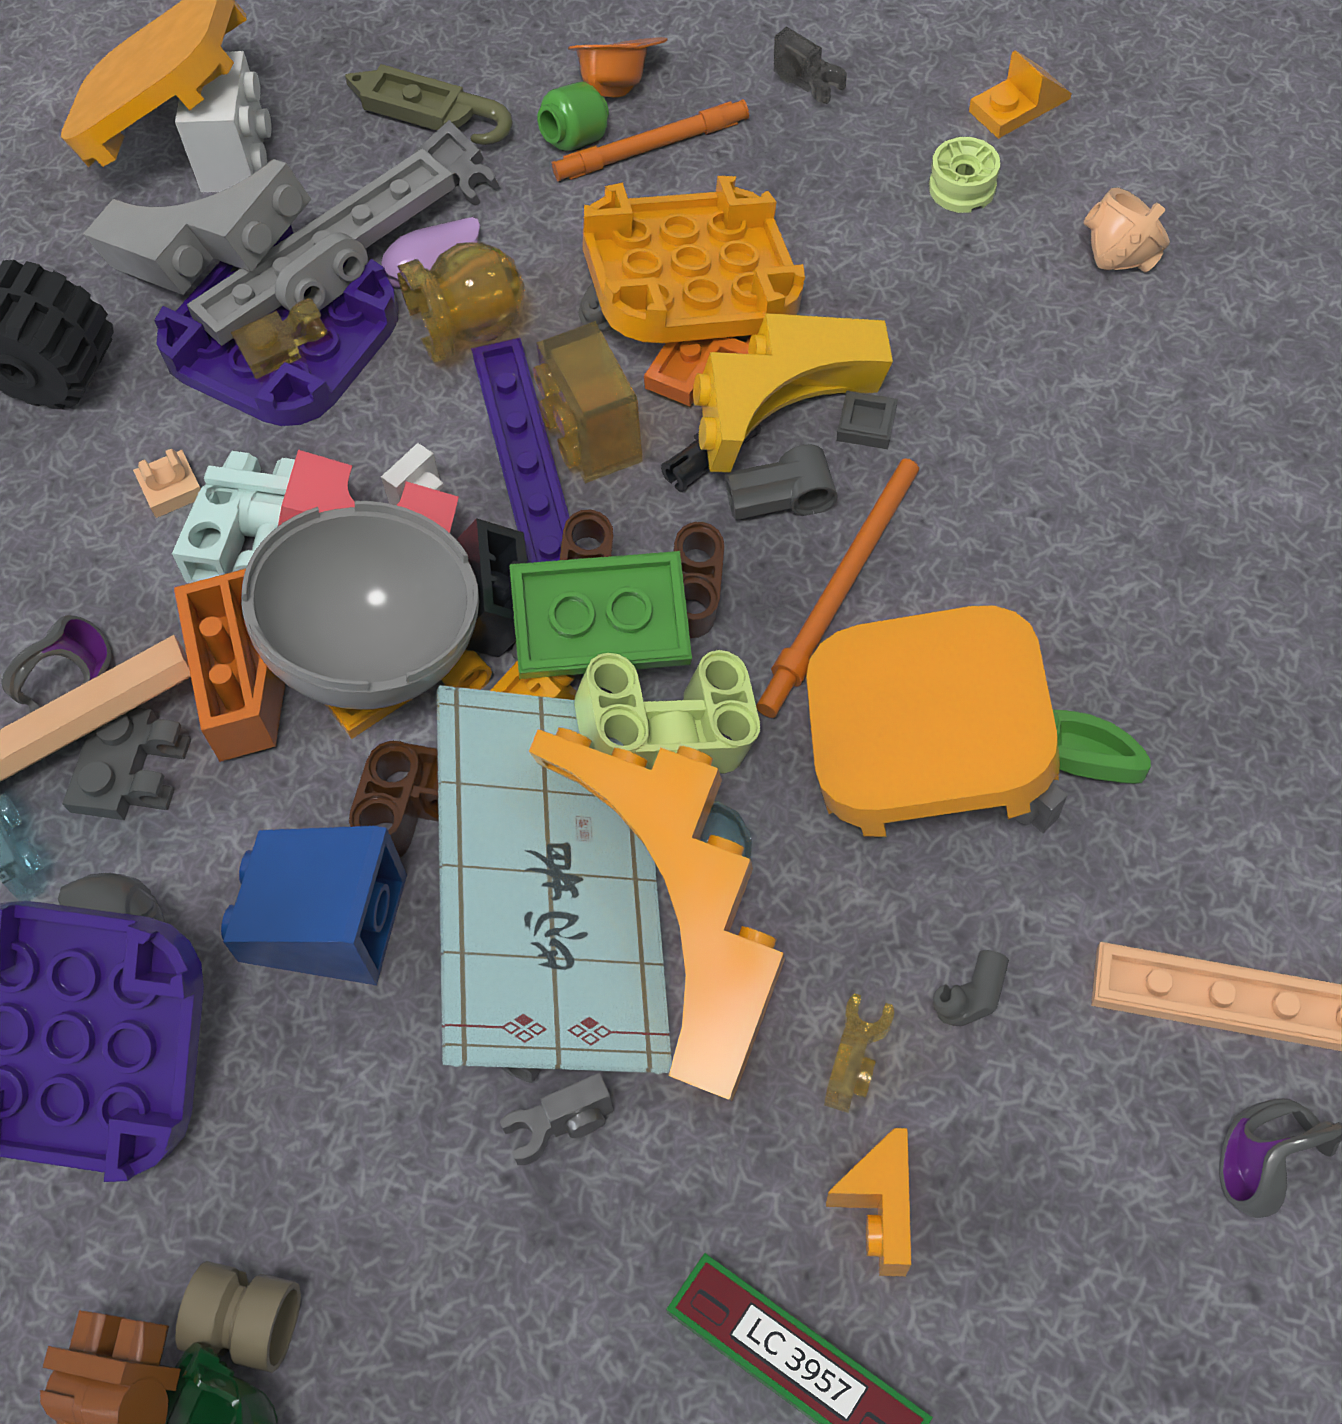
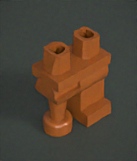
(109, 1373)

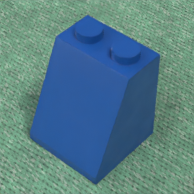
(317, 902)

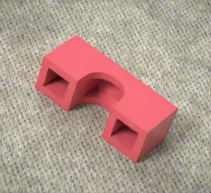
(324, 485)

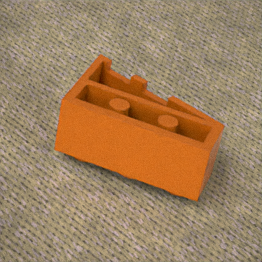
(231, 684)

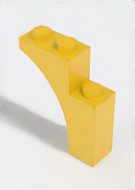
(785, 364)

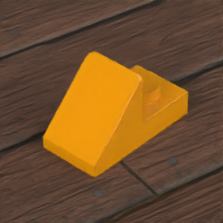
(1018, 99)
(882, 1183)

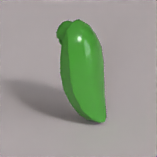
(1099, 749)

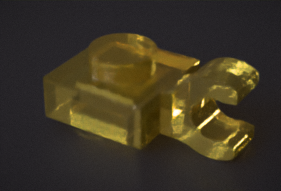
(272, 341)
(851, 1068)

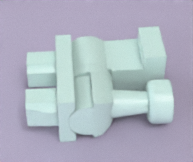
(228, 507)

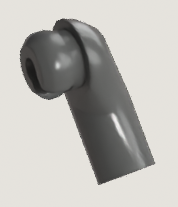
(974, 999)

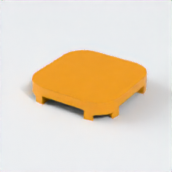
(163, 59)
(689, 263)
(931, 717)

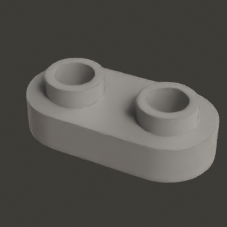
(322, 271)

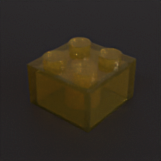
(588, 402)

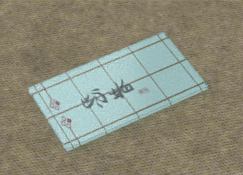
(540, 902)

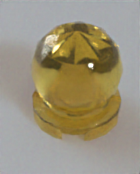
(465, 296)

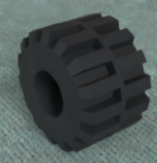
(48, 336)

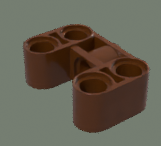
(700, 579)
(398, 801)

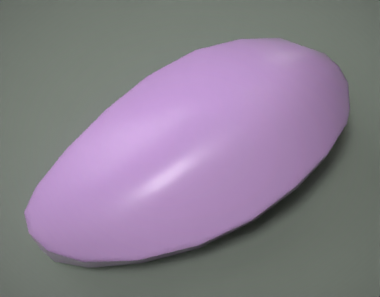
(427, 245)

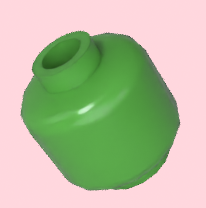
(573, 116)

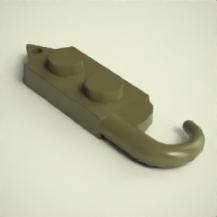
(426, 101)

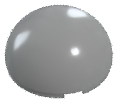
(360, 604)

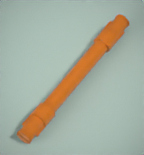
(596, 157)

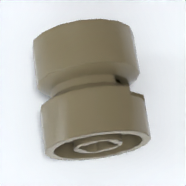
(240, 1316)

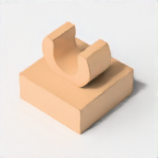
(167, 482)

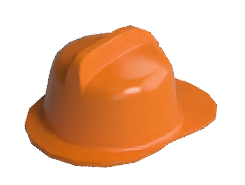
(615, 66)

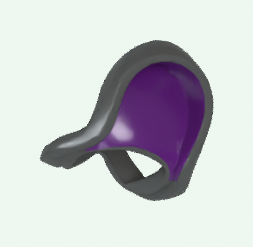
(68, 637)
(1255, 1168)

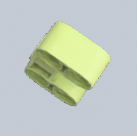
(670, 724)

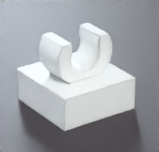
(415, 467)

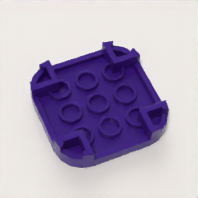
(297, 391)
(95, 1037)

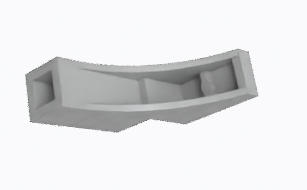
(179, 241)

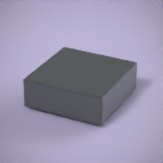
(867, 419)

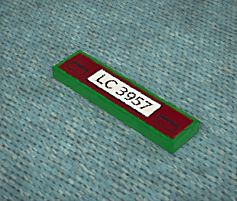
(785, 1352)

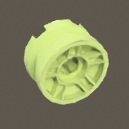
(964, 174)

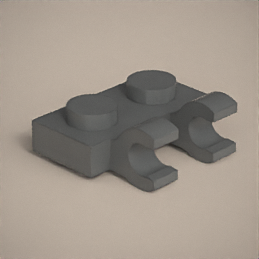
(112, 761)

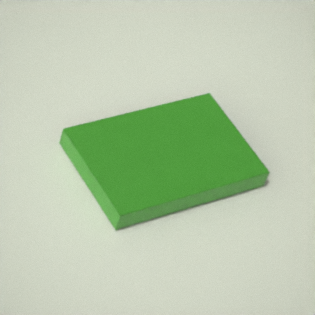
(599, 606)

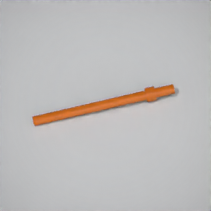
(793, 662)

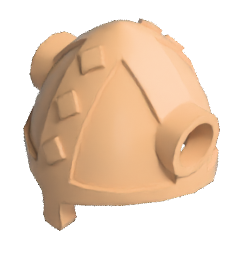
(1126, 232)

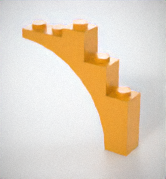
(725, 973)

